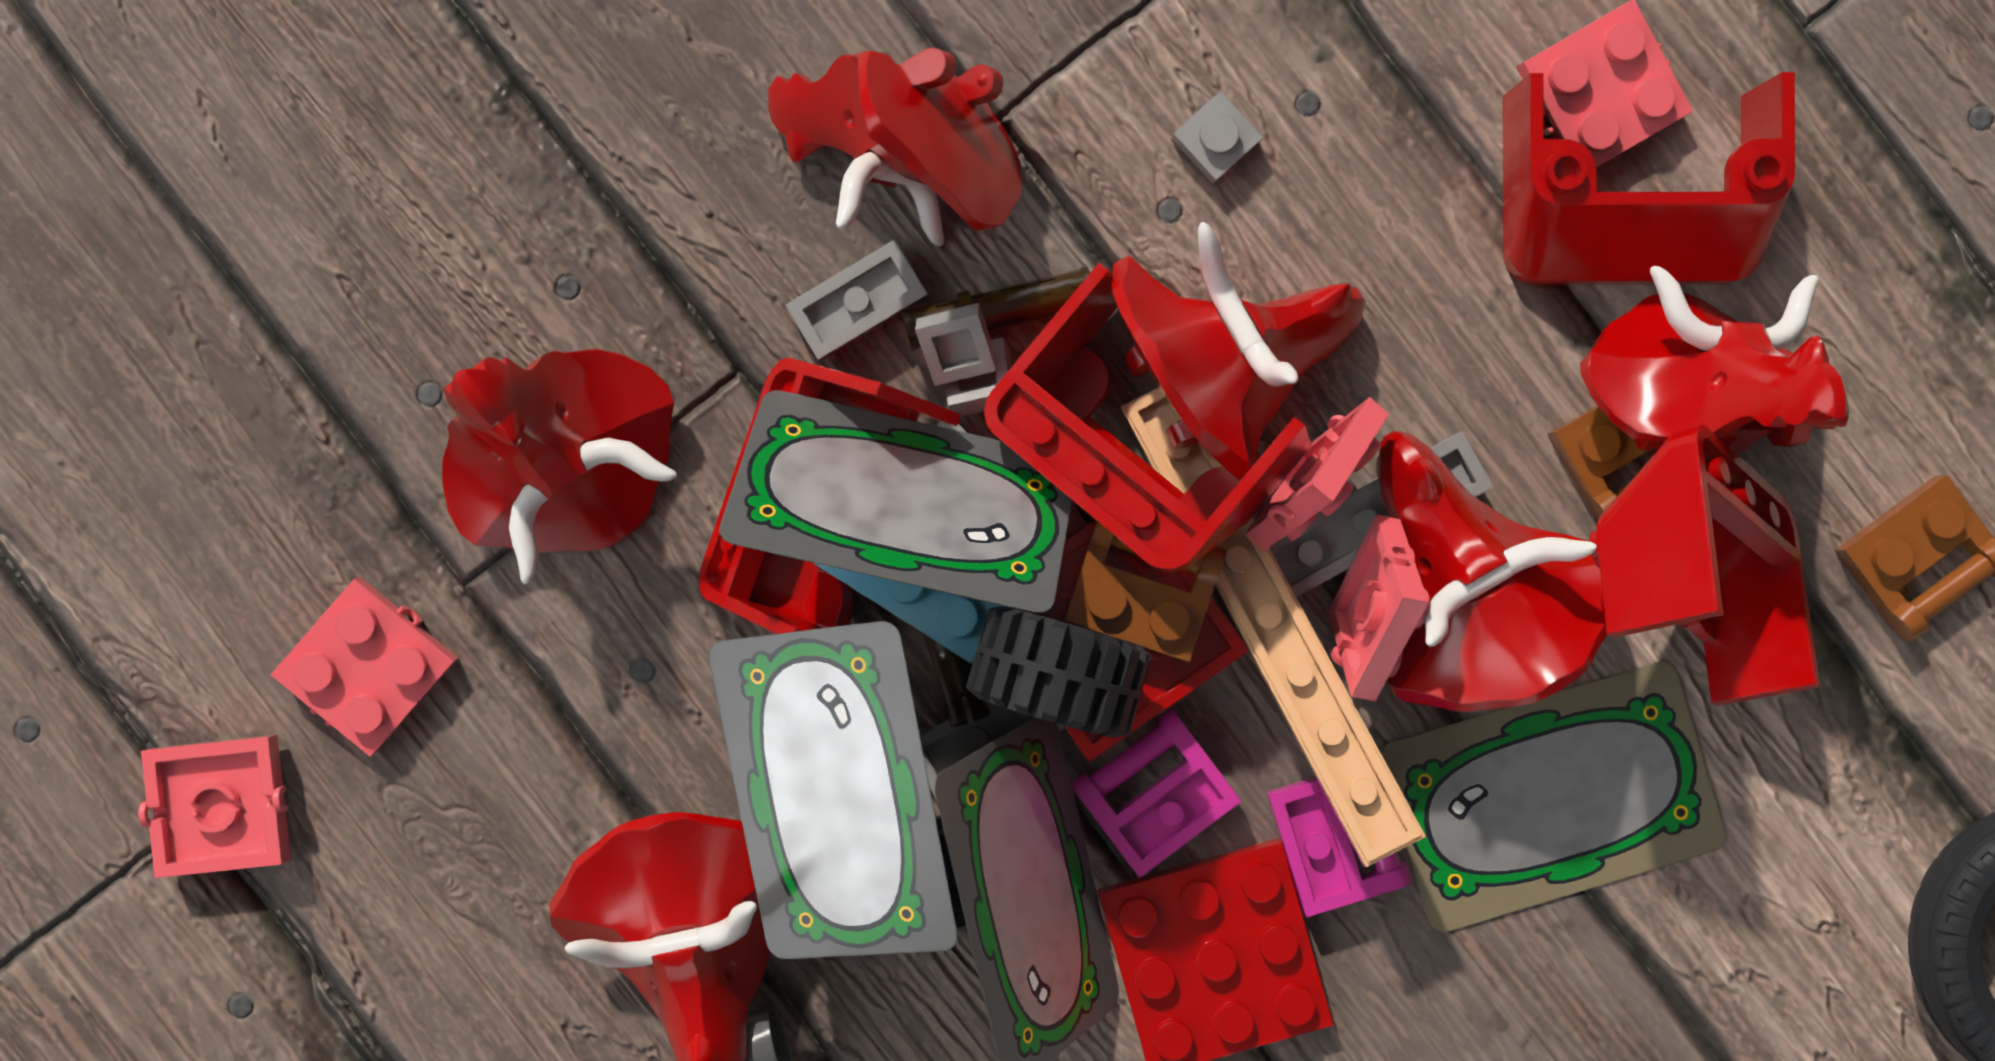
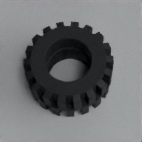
(1058, 672)

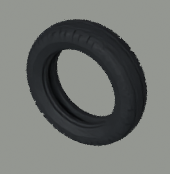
(1947, 940)

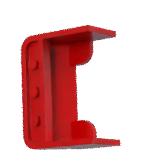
(1573, 235)
(1045, 418)
(1715, 552)
(779, 589)

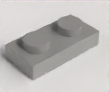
(856, 300)

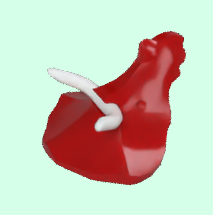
(908, 129)
(1225, 358)
(1691, 365)
(555, 451)
(1508, 602)
(677, 916)

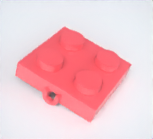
(1608, 84)
(1320, 476)
(1377, 609)
(364, 665)
(215, 806)

